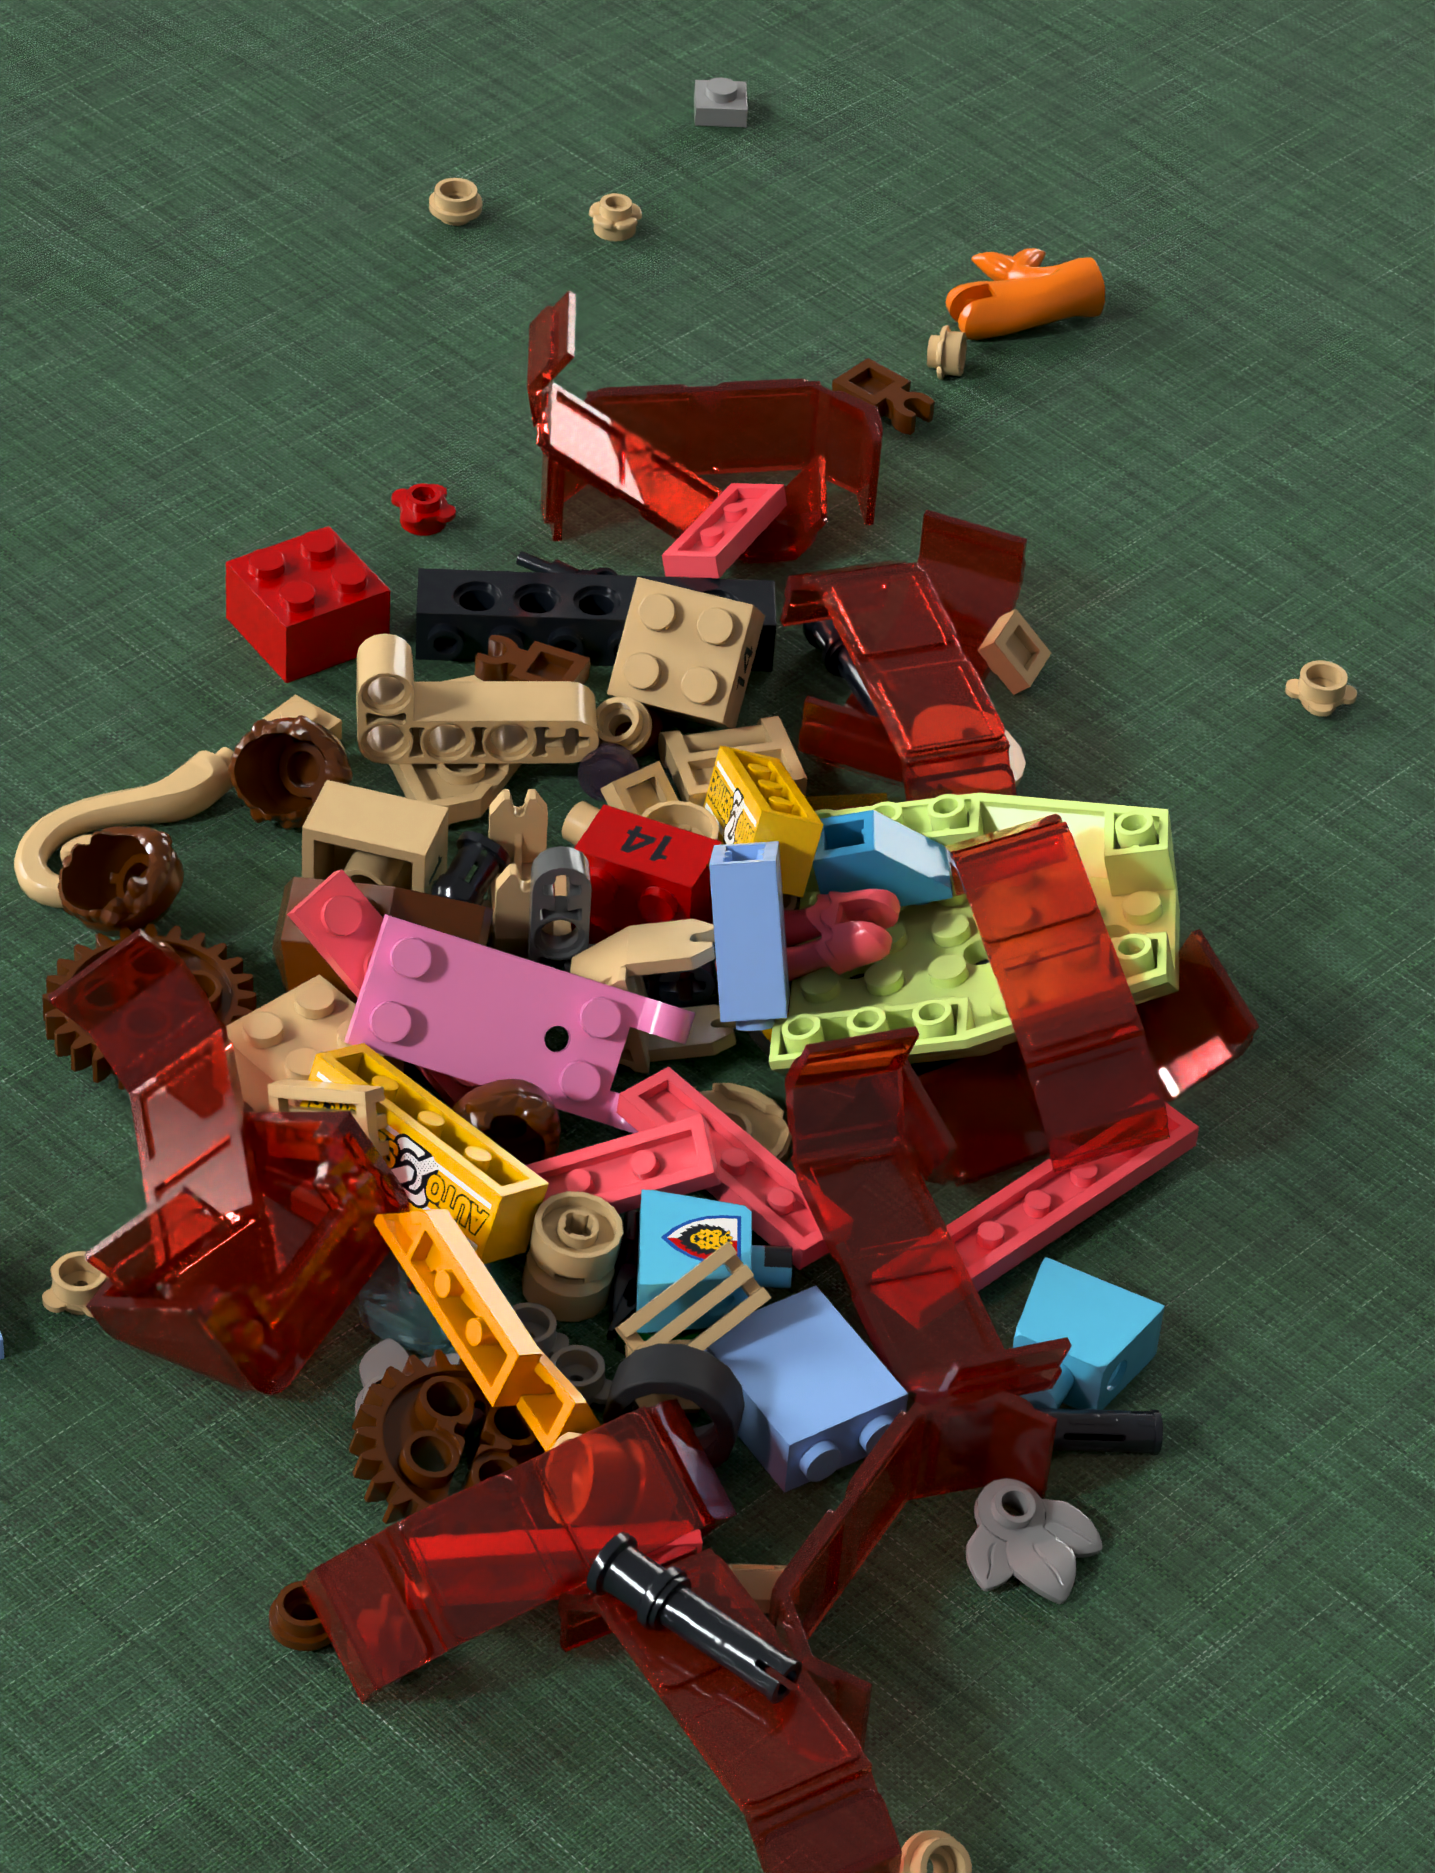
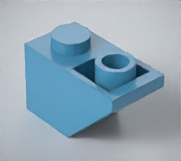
(881, 853)

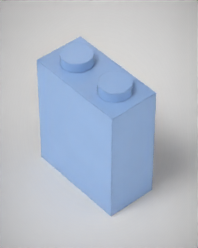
(749, 934)
(808, 1388)

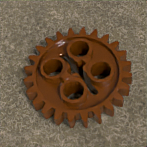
(220, 978)
(415, 1433)

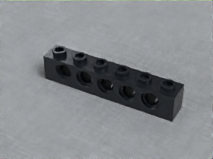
(558, 609)

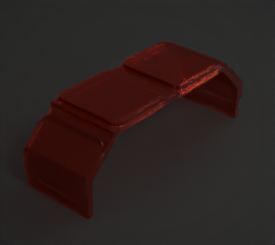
(740, 431)
(635, 470)
(977, 581)
(912, 673)
(1062, 990)
(184, 1107)
(983, 1111)
(887, 1229)
(923, 1453)
(513, 1543)
(782, 1763)

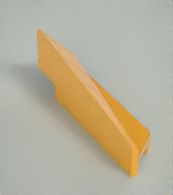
(484, 1324)

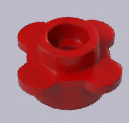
(423, 508)

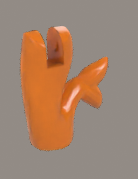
(1025, 293)

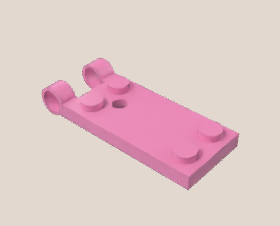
(488, 1014)

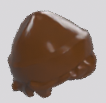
(284, 768)
(121, 879)
(514, 1117)

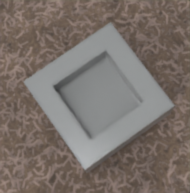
(720, 103)

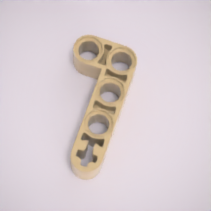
(465, 719)

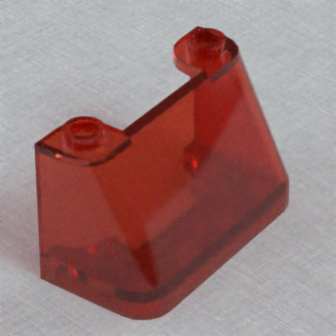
(283, 1282)

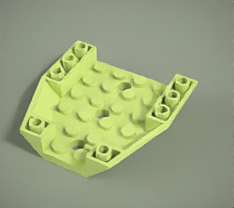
(935, 946)

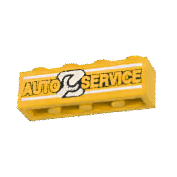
(762, 803)
(442, 1156)

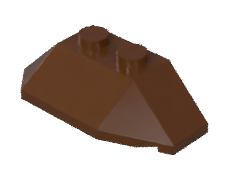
(301, 961)

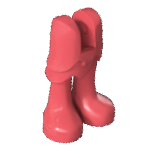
(849, 929)

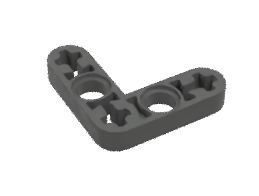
(576, 909)

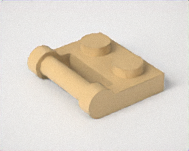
(694, 755)

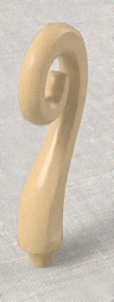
(172, 799)

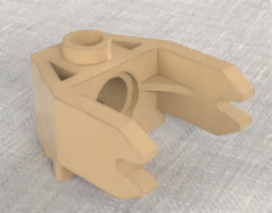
(524, 836)
(656, 950)

